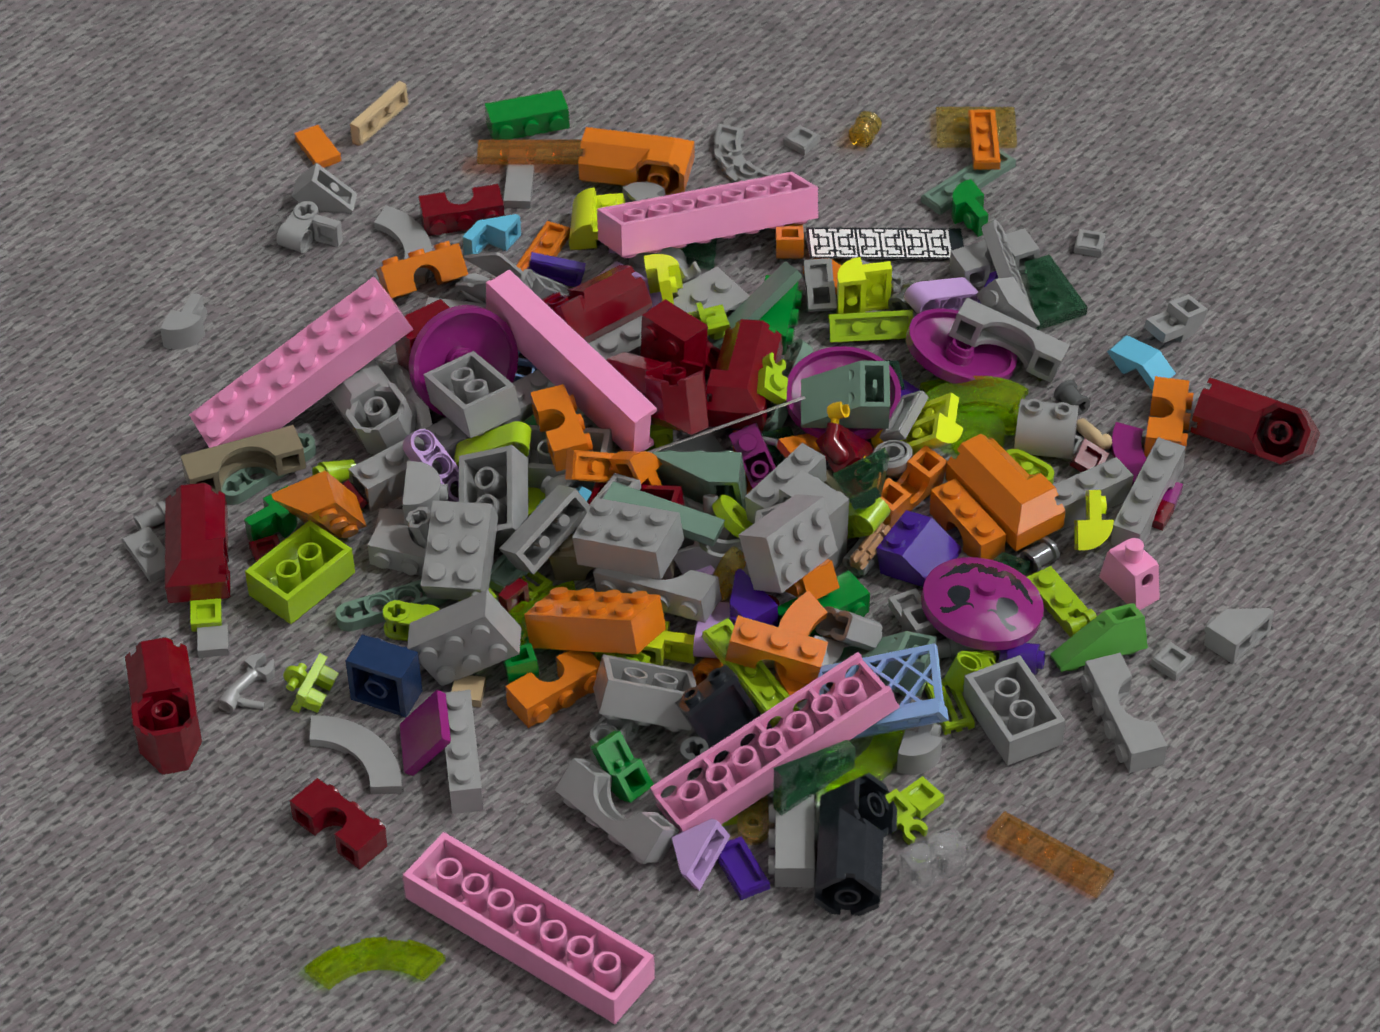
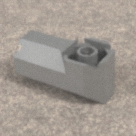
(373, 408)

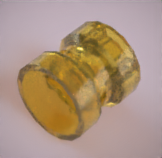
(864, 129)

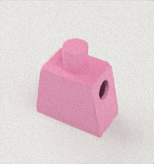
(1132, 573)

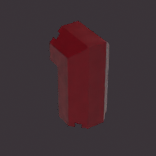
(602, 303)
(735, 379)
(674, 391)
(1254, 423)
(196, 544)
(163, 704)

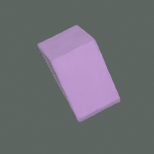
(699, 850)

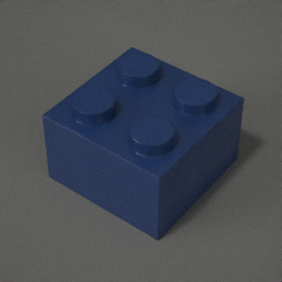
(384, 675)

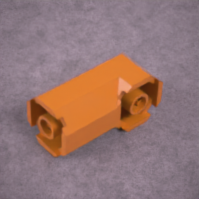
(632, 157)
(1013, 498)

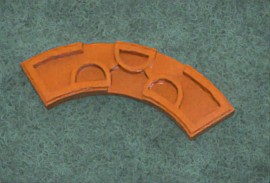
(802, 619)

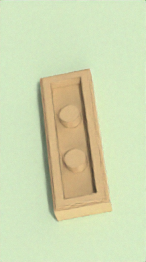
(379, 113)

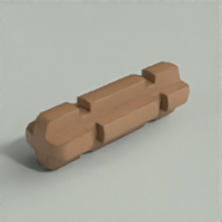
(868, 547)

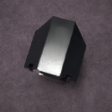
(851, 845)

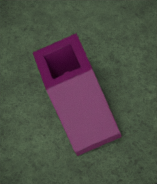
(754, 452)

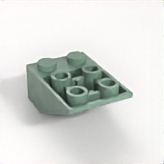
(859, 385)
(704, 473)
(895, 643)

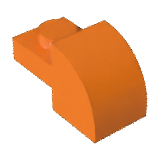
(790, 241)
(637, 465)

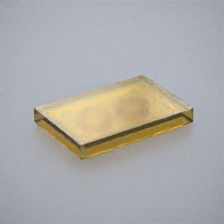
(954, 132)

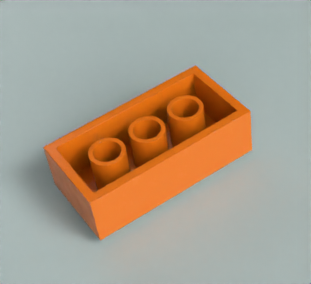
(595, 621)

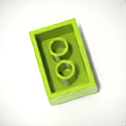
(300, 572)

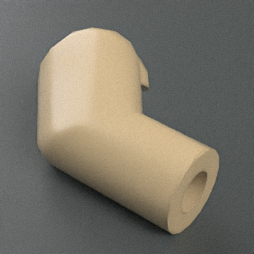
(1092, 434)

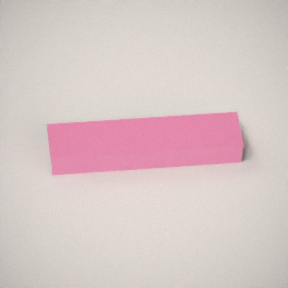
(571, 361)
(748, 770)

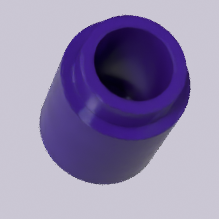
(1030, 654)

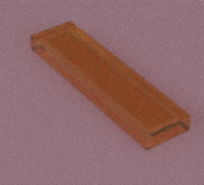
(528, 152)
(1050, 854)

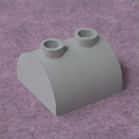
(1046, 428)
(421, 488)

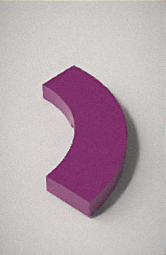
(1128, 449)

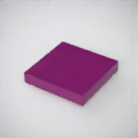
(425, 733)

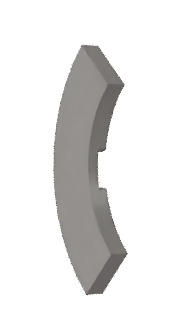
(729, 155)
(407, 232)
(364, 745)

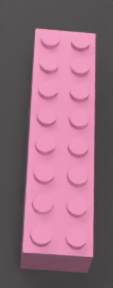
(707, 214)
(304, 367)
(529, 927)

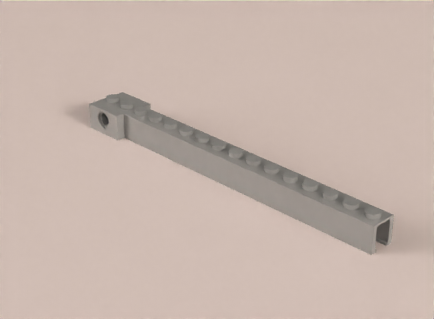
(384, 473)

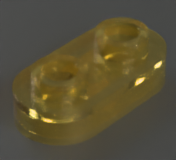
(726, 570)
(754, 814)

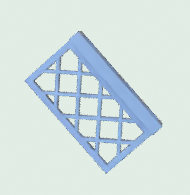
(909, 714)

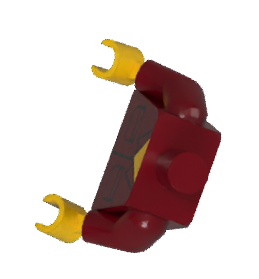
(841, 445)

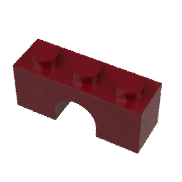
(443, 217)
(323, 806)

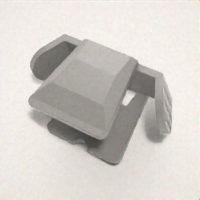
(474, 285)

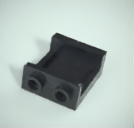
(718, 708)

